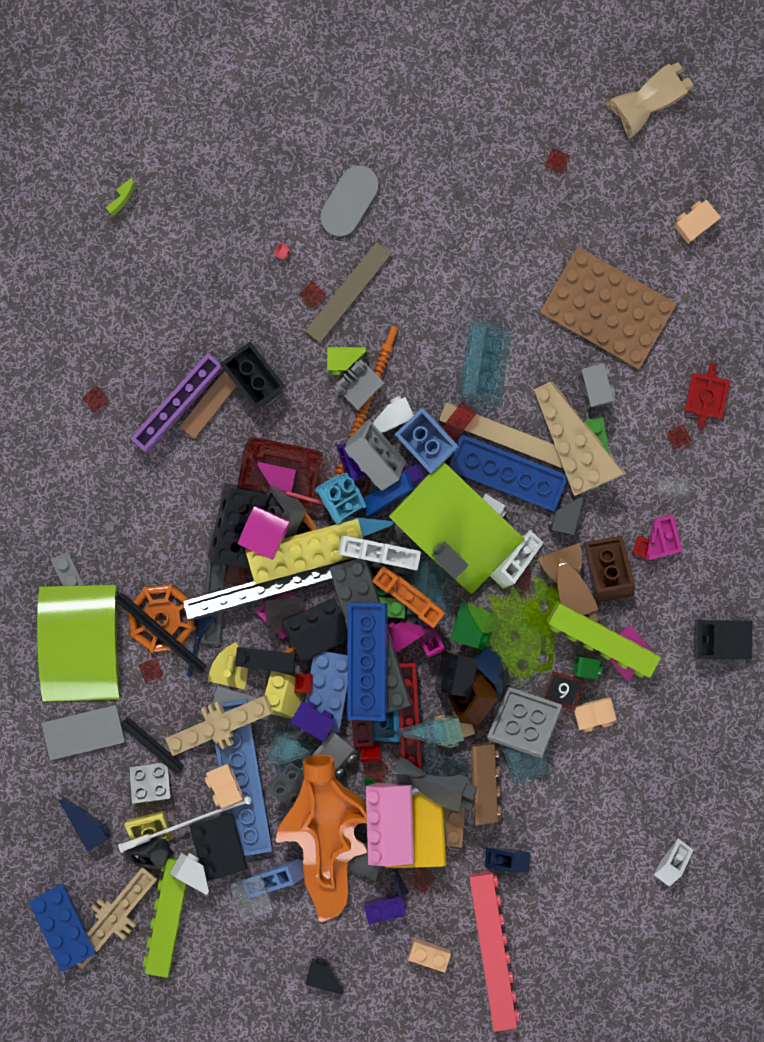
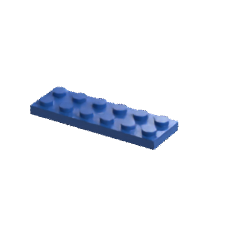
(508, 473)
(367, 661)

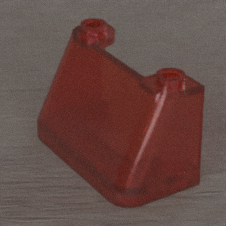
(302, 459)

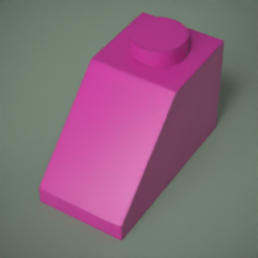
(278, 476)
(405, 633)

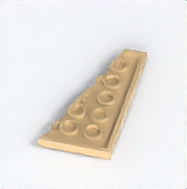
(579, 449)

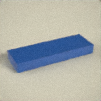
(380, 499)

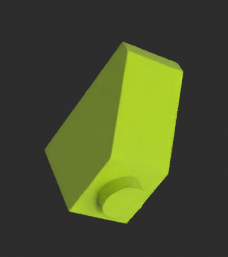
(343, 358)

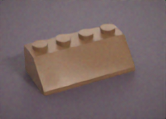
(484, 778)

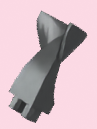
(446, 791)

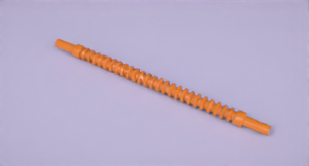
(386, 349)

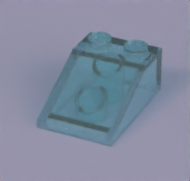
(440, 731)

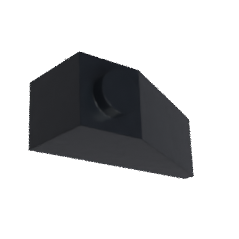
(265, 659)

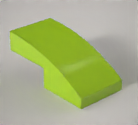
(125, 193)

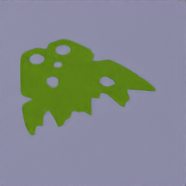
(526, 620)

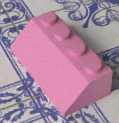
(389, 824)

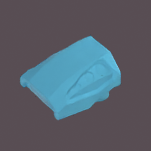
(340, 497)

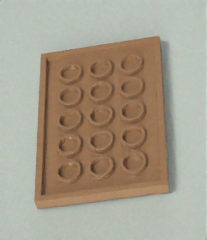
(608, 308)

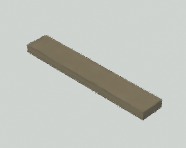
(348, 292)

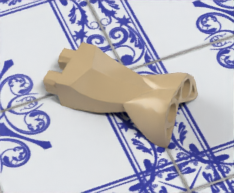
(655, 94)

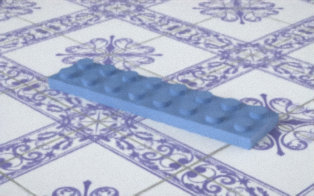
(252, 817)

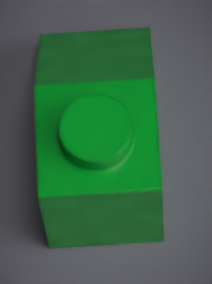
(587, 667)

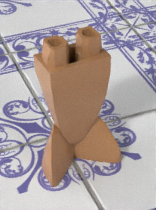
(564, 569)

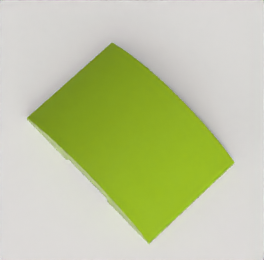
(452, 512)
(78, 643)

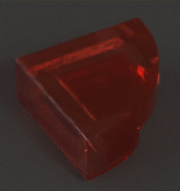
(524, 580)

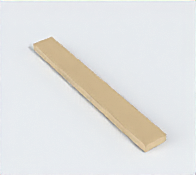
(508, 437)

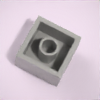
(596, 386)

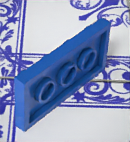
(62, 927)

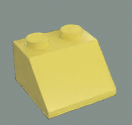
(282, 696)

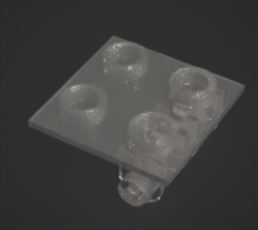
(251, 897)

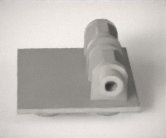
(359, 384)
(150, 783)

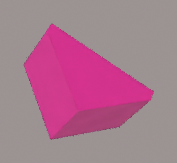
(431, 642)

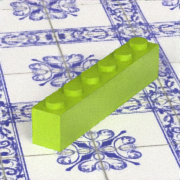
(603, 639)
(166, 923)

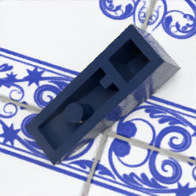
(87, 826)

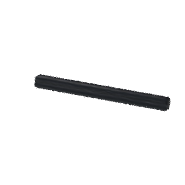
(160, 632)

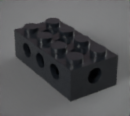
(228, 518)

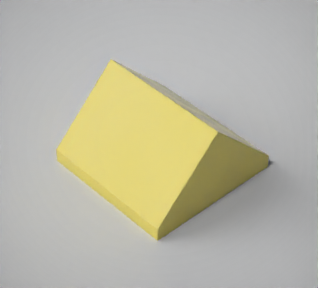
(148, 825)

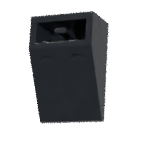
(722, 639)

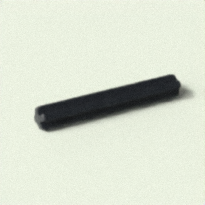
(152, 745)

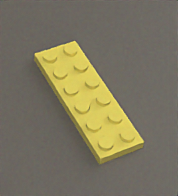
(303, 552)

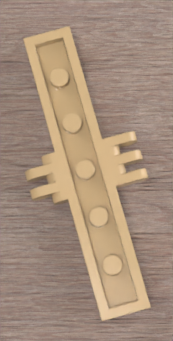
(219, 725)
(114, 915)

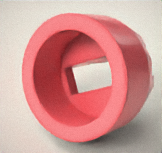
(281, 251)

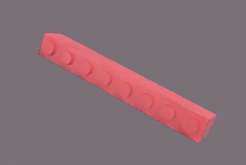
(493, 951)

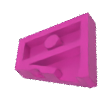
(663, 538)

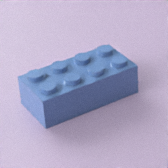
(329, 684)

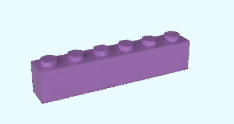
(177, 403)

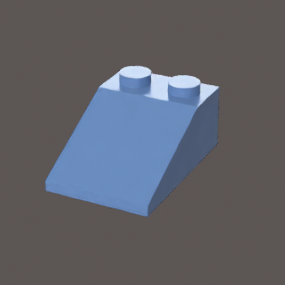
(427, 440)

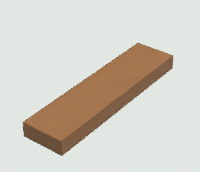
(208, 405)

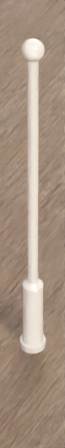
(146, 838)

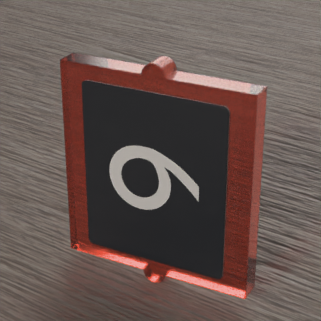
(564, 690)

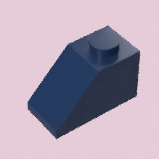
(491, 667)
(507, 860)

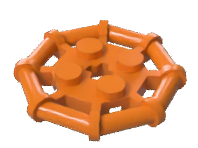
(164, 606)

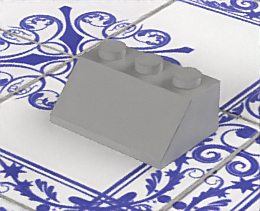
(375, 455)
(340, 750)

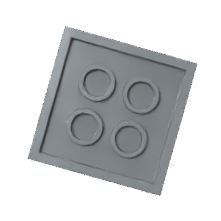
(525, 722)

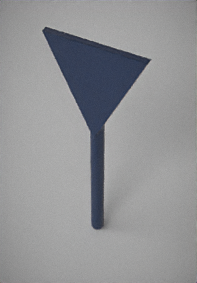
(202, 625)
(402, 890)

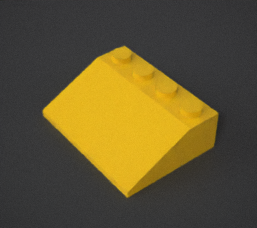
(427, 833)

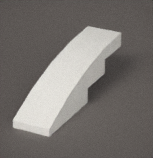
(379, 552)

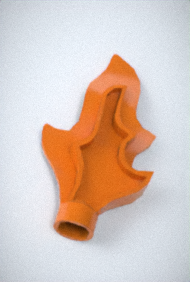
(324, 828)

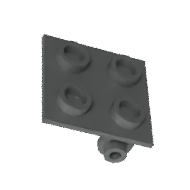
(287, 784)

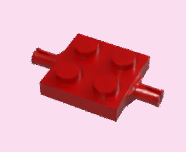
(706, 395)

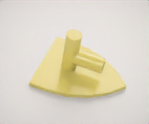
(224, 670)

